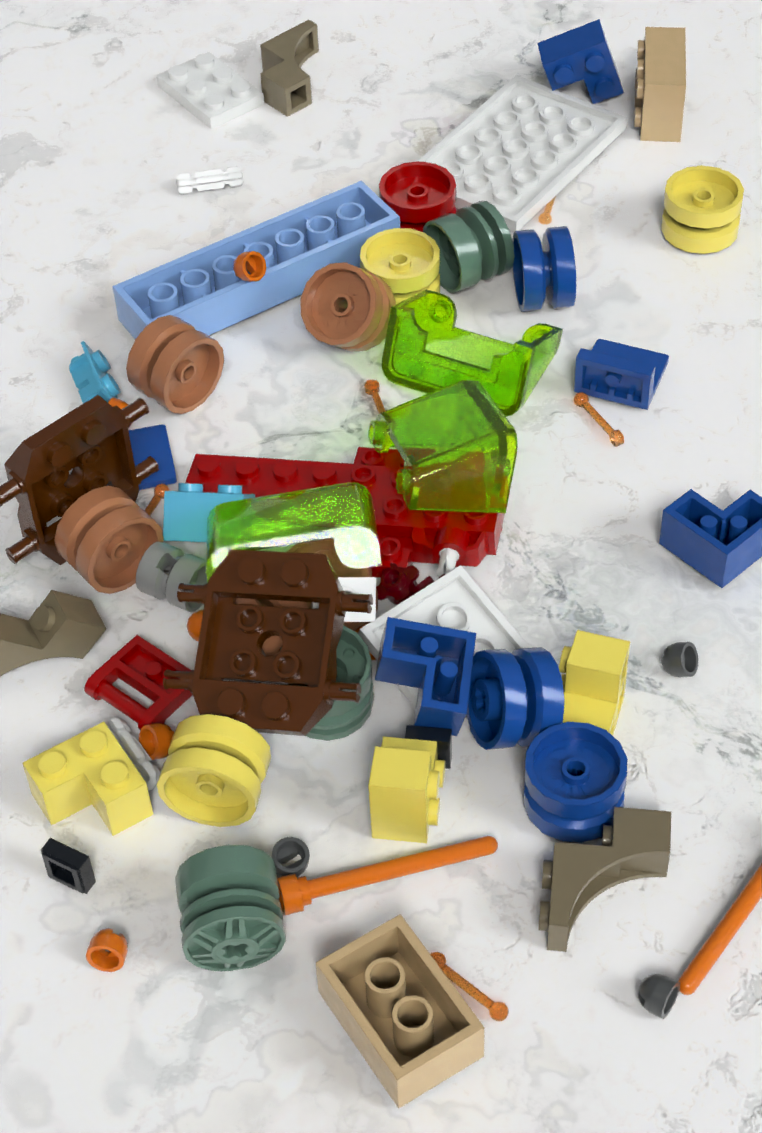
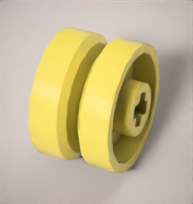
(702, 209)
(404, 260)
(214, 770)

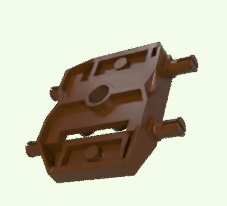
(90, 442)
(235, 634)

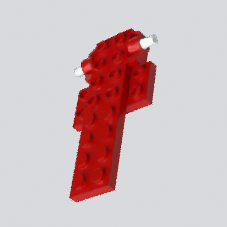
(404, 534)

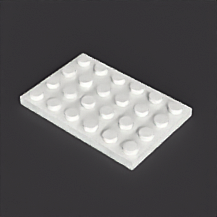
(523, 148)

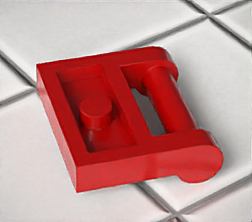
(143, 669)

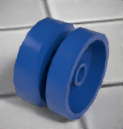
(544, 269)
(513, 696)
(574, 781)

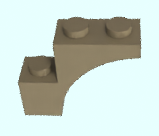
(282, 79)
(58, 628)
(630, 850)

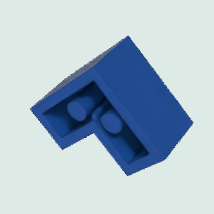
(580, 56)
(713, 539)
(435, 662)

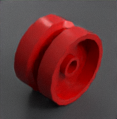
(418, 193)

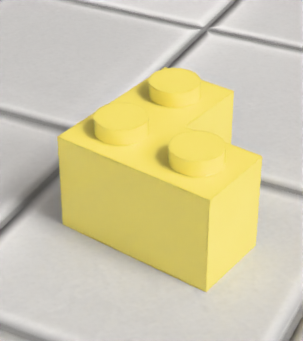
(594, 679)
(87, 773)
(405, 789)

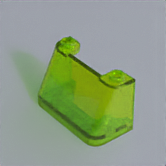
(430, 353)
(453, 449)
(297, 517)

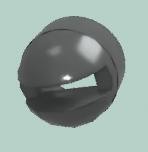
(680, 659)
(286, 850)
(658, 994)

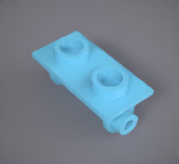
(91, 375)

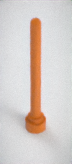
(299, 892)
(722, 935)

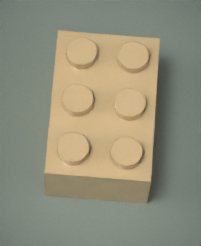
(660, 84)
(400, 1010)

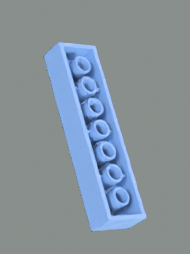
(294, 246)

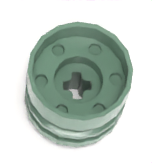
(472, 245)
(353, 666)
(229, 908)

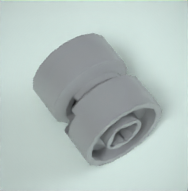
(165, 568)

